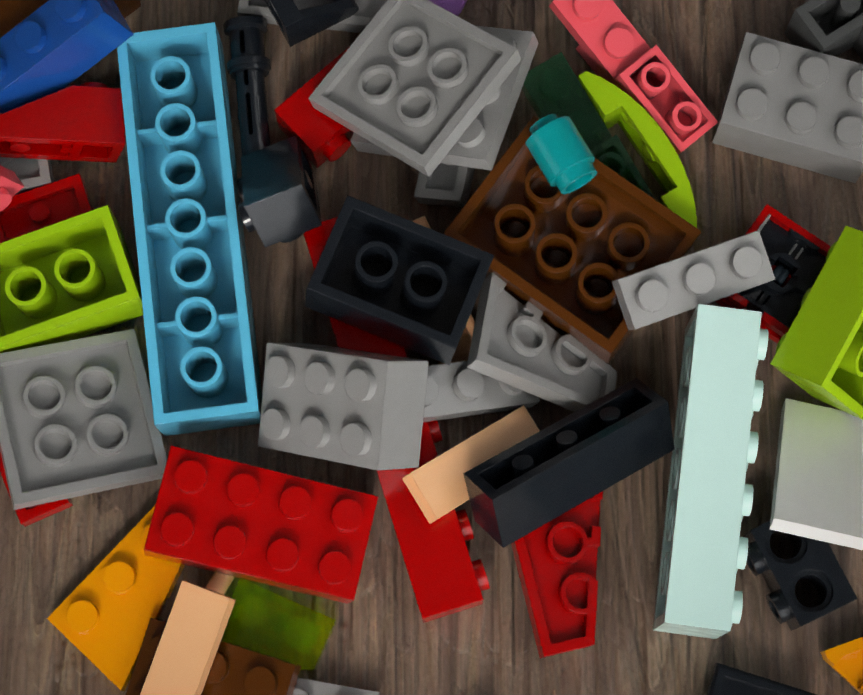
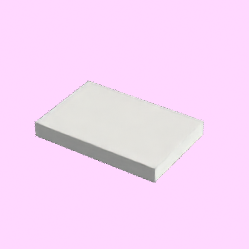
(819, 475)

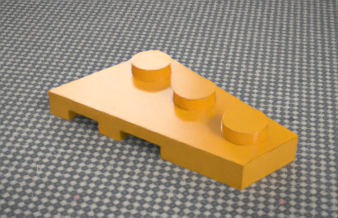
(115, 603)

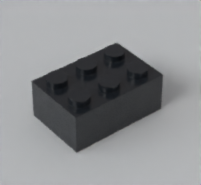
(397, 280)

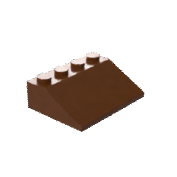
(569, 245)

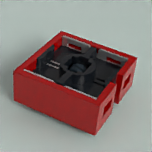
(796, 263)

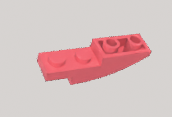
(644, 73)

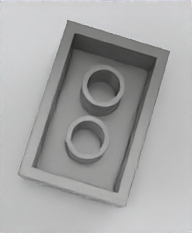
(795, 108)
(343, 405)

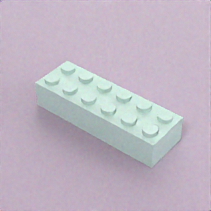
(709, 473)

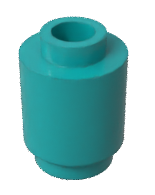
(561, 153)

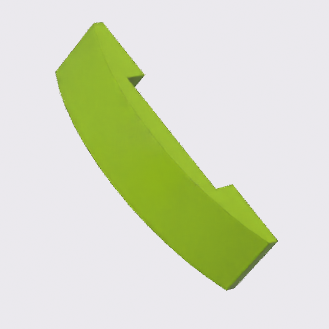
(648, 140)

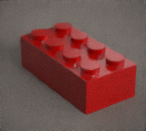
(260, 525)

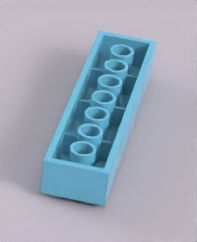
(189, 231)

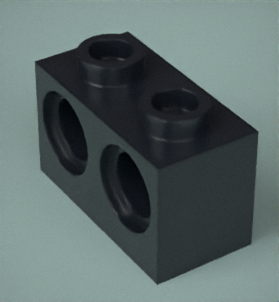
(810, 561)

